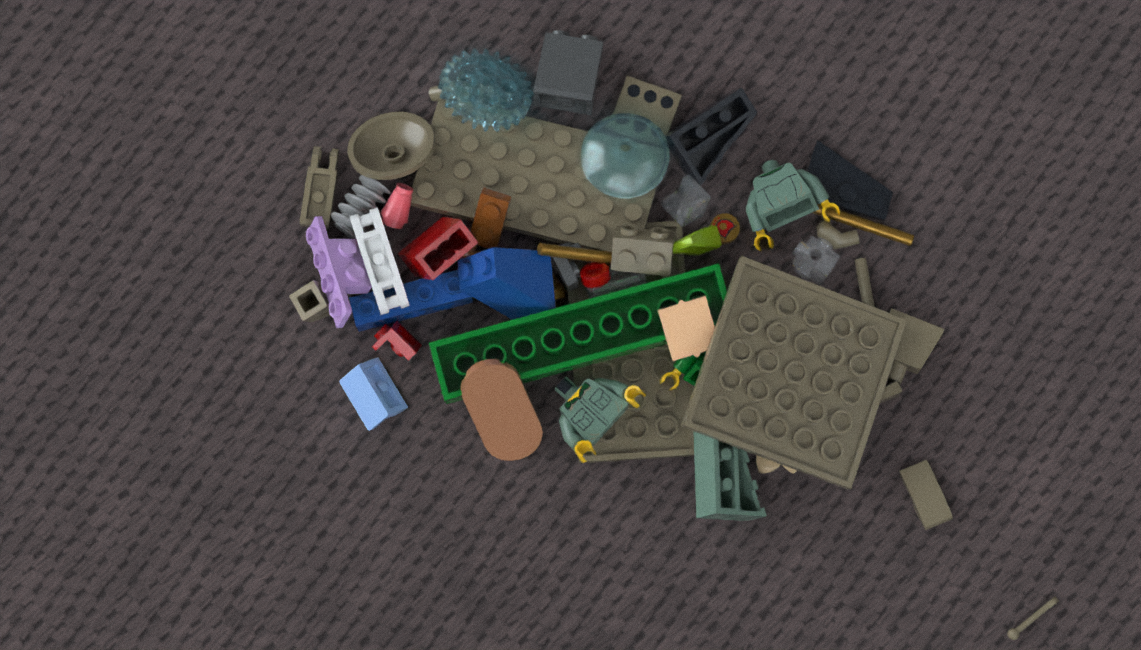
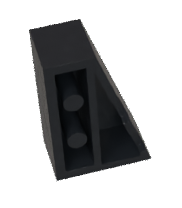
(708, 134)

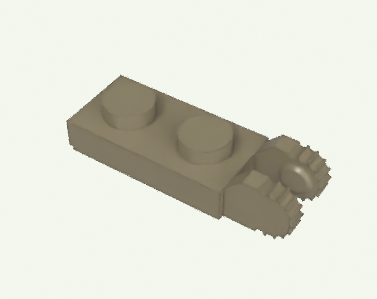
(319, 189)

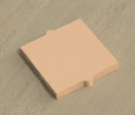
(687, 327)

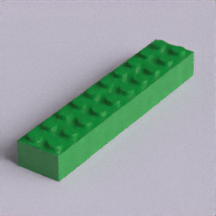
(576, 332)

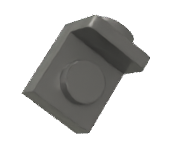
(567, 270)

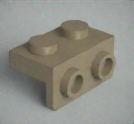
(642, 250)

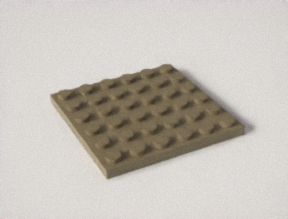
(794, 373)

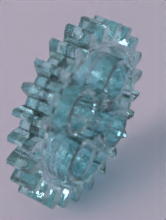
(485, 90)

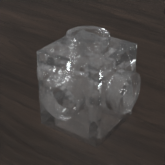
(809, 268)

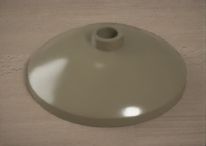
(391, 145)

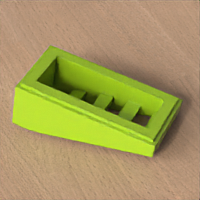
(698, 242)

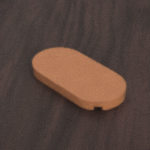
(501, 410)

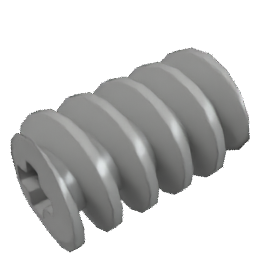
(359, 204)

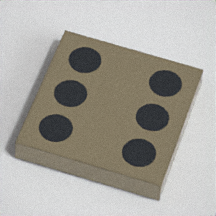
(648, 101)

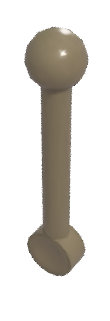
(1013, 633)

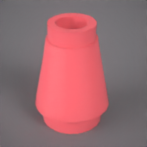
(397, 208)

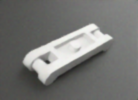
(379, 261)

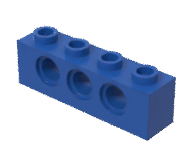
(423, 297)

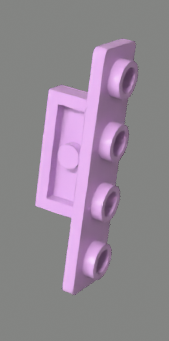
(340, 269)

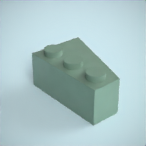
(723, 482)

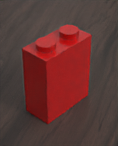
(438, 248)

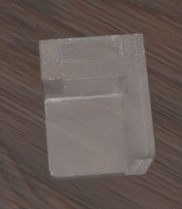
(688, 202)

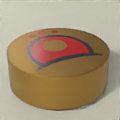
(727, 227)

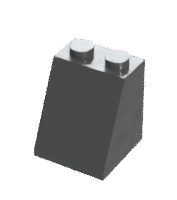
(568, 72)

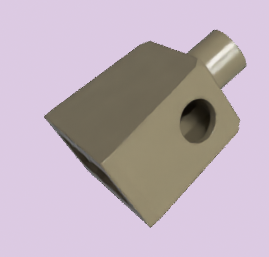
(914, 347)

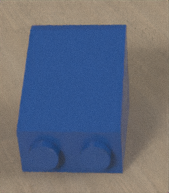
(509, 280)

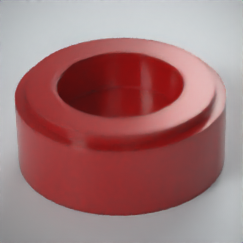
(595, 275)

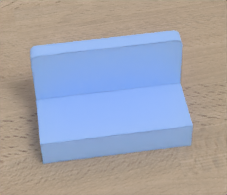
(372, 393)

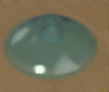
(622, 172)

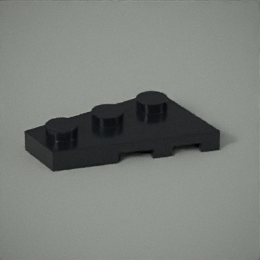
(848, 185)

